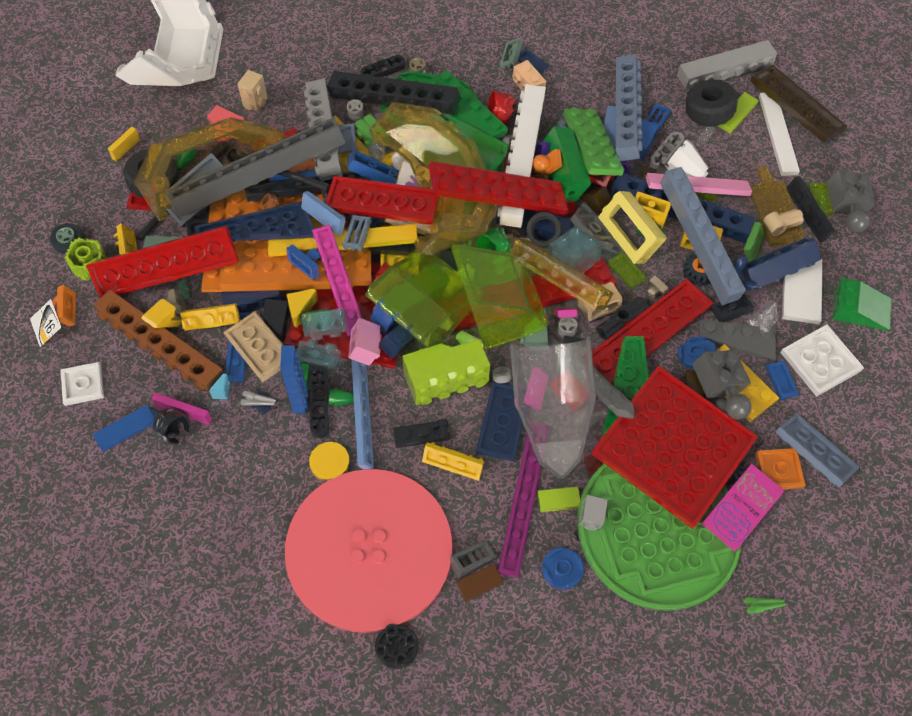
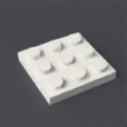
(822, 360)

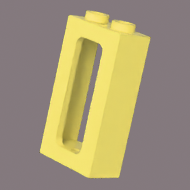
(641, 219)

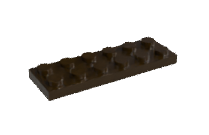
(798, 103)

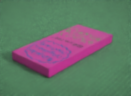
(742, 507)

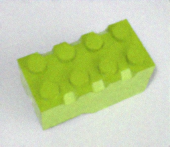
(444, 370)

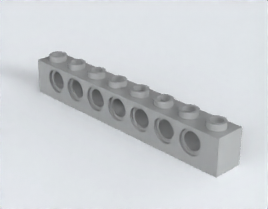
(320, 110)

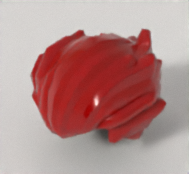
(501, 105)

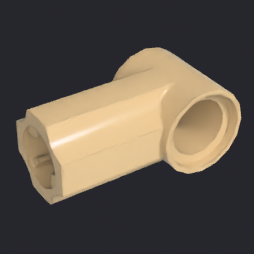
(778, 223)

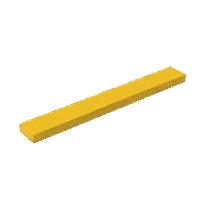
(376, 237)

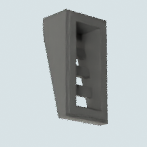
(455, 559)

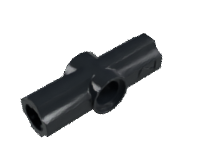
(629, 312)

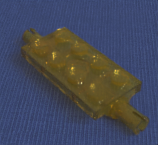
(773, 197)

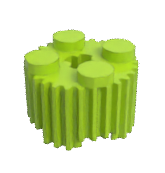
(82, 253)

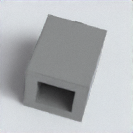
(593, 512)

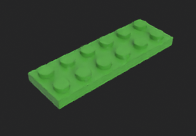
(593, 142)

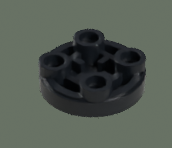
(396, 646)

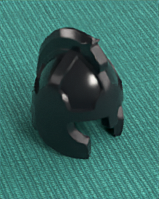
(168, 421)

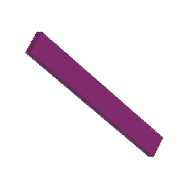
(520, 513)

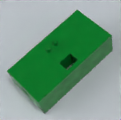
(573, 171)

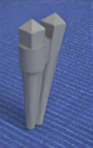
(254, 399)

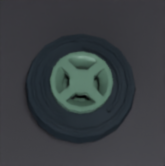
(62, 233)

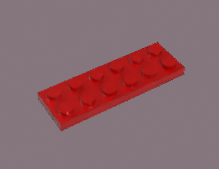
(383, 200)

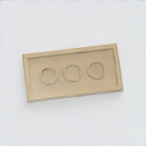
(256, 345)

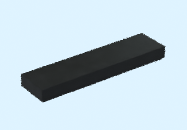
(810, 209)

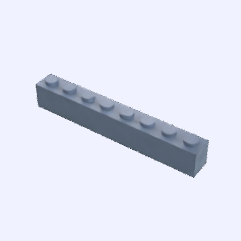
(702, 236)

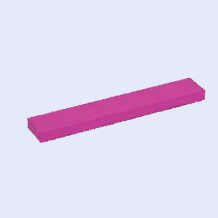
(337, 275)

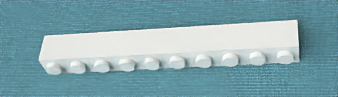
(523, 146)

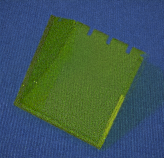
(424, 295)
(499, 295)

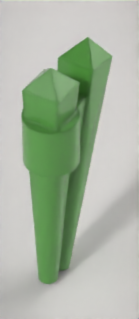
(760, 605)

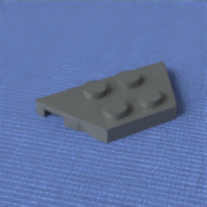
(590, 224)

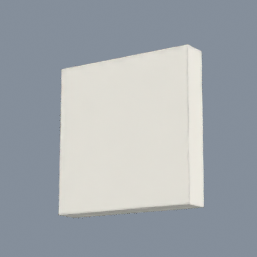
(82, 383)

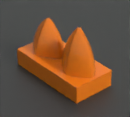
(66, 305)

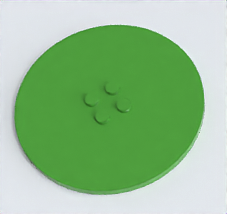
(649, 551)

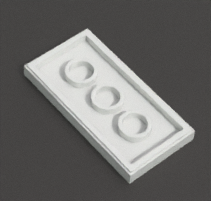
(803, 295)

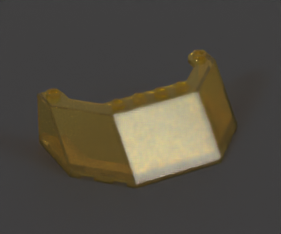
(425, 137)
(151, 176)

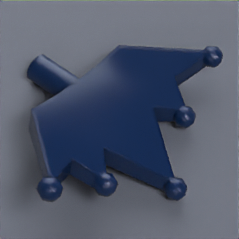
(265, 408)

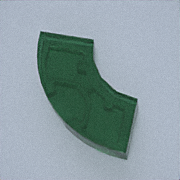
(185, 287)

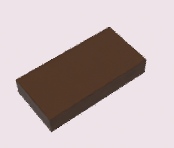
(479, 583)

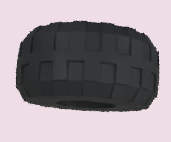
(711, 102)
(133, 166)

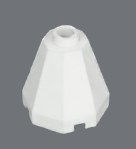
(689, 160)

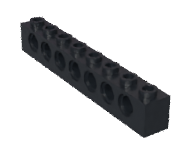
(387, 90)

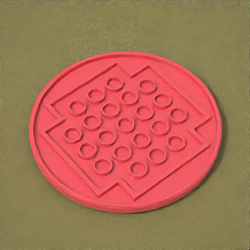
(368, 550)

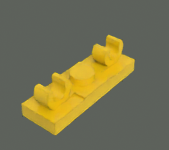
(126, 239)
(210, 317)
(453, 461)

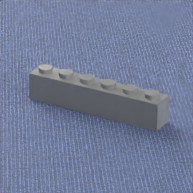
(727, 64)

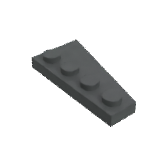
(740, 337)

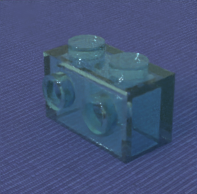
(324, 323)
(319, 355)

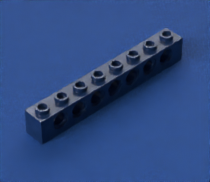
(734, 224)

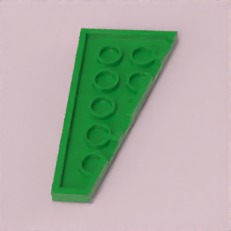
(470, 108)
(630, 373)

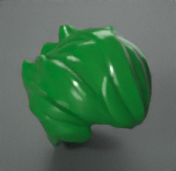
(494, 240)

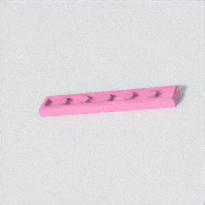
(707, 185)

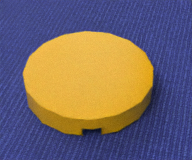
(329, 460)

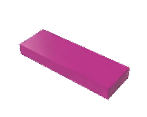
(192, 412)

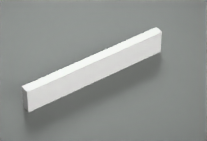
(779, 136)

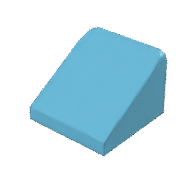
(221, 388)

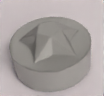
(501, 374)

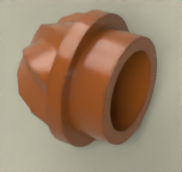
(270, 201)

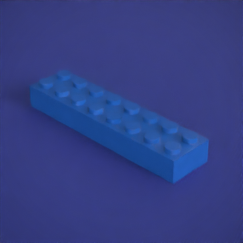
(371, 168)
(294, 379)

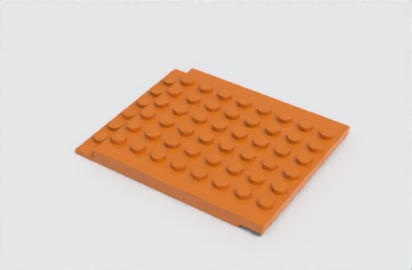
(264, 273)

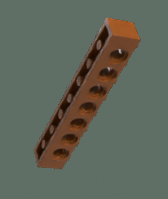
(112, 303)

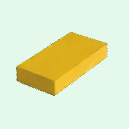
(124, 144)

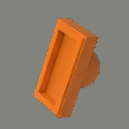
(547, 163)

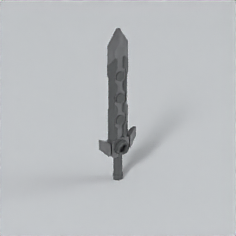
(607, 392)

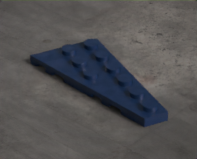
(269, 224)

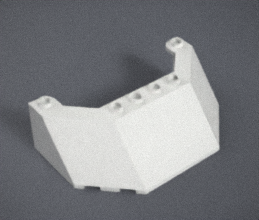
(184, 47)

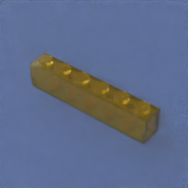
(561, 274)

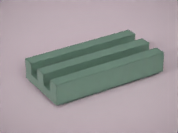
(512, 53)

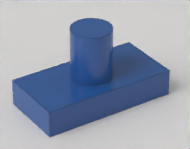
(304, 262)

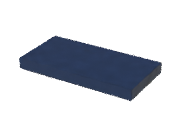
(500, 425)

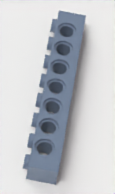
(628, 108)

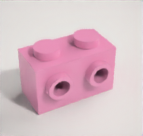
(364, 342)

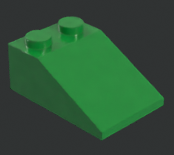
(861, 305)

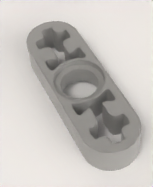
(667, 144)

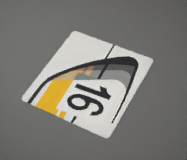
(45, 323)

